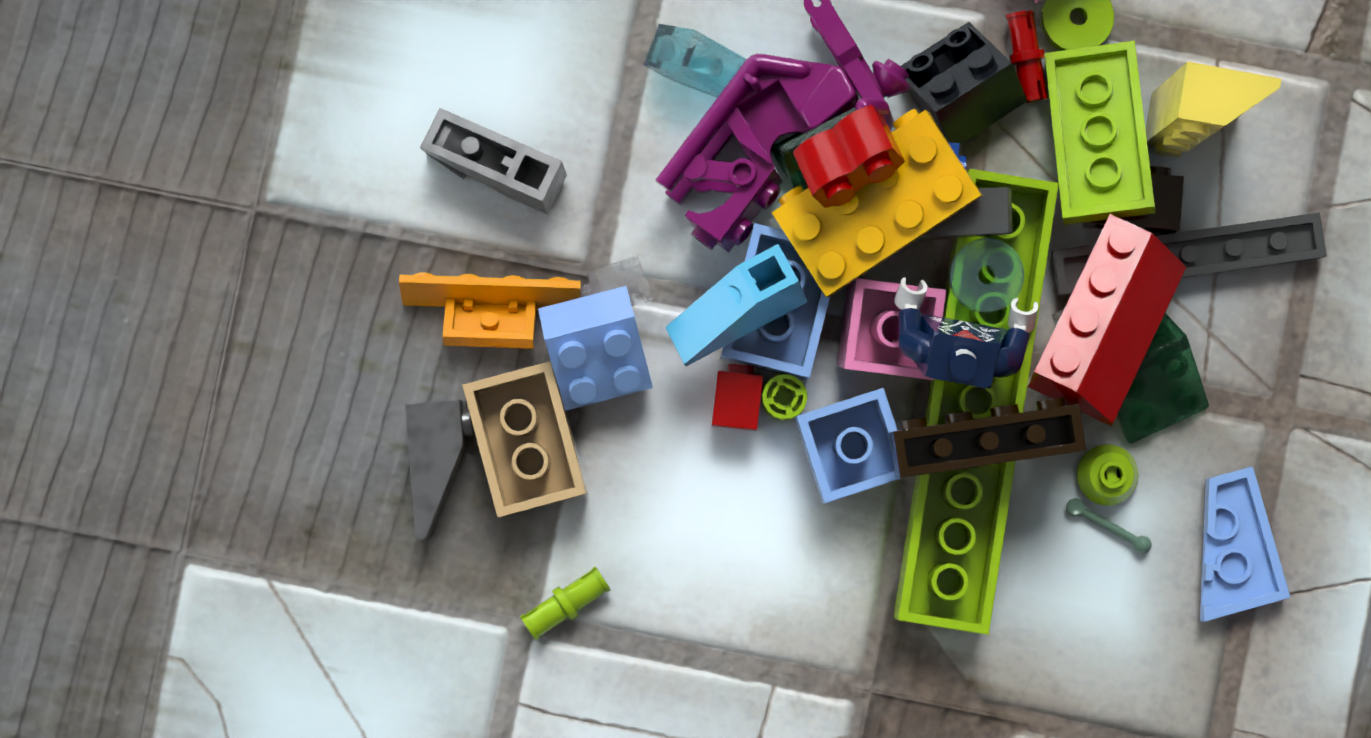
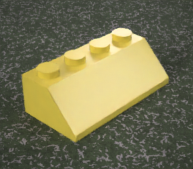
(1200, 103)

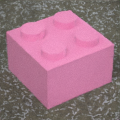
(872, 328)

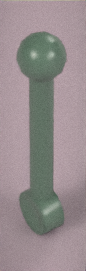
(1076, 507)

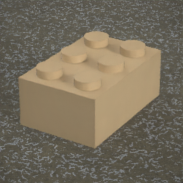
(524, 439)

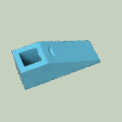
(737, 305)

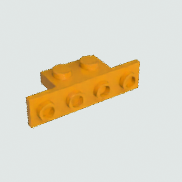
(487, 309)

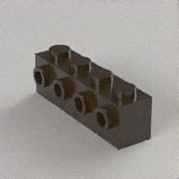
(986, 441)

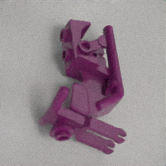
(760, 105)

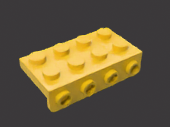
(883, 216)

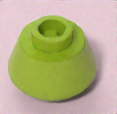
(1107, 460)

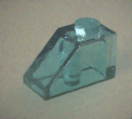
(692, 59)

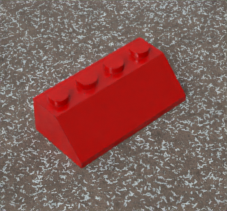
(1109, 321)

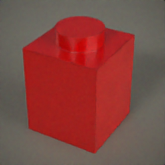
(737, 398)

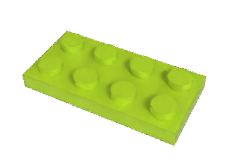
(1099, 133)

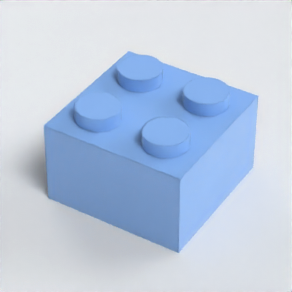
(595, 348)
(849, 445)

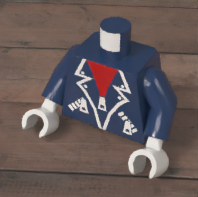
(961, 349)

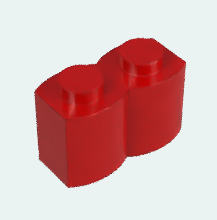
(848, 157)

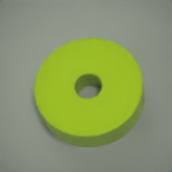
(1065, 35)

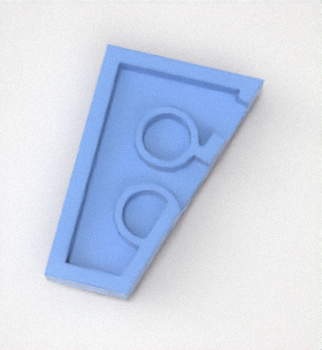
(1238, 548)

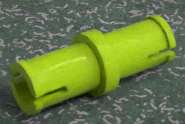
(565, 603)

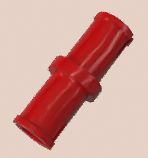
(1027, 54)

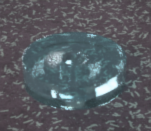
(1007, 275)

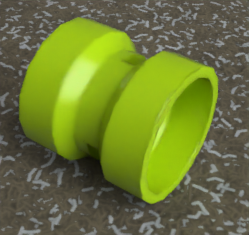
(784, 403)

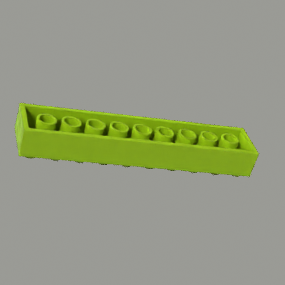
(962, 513)

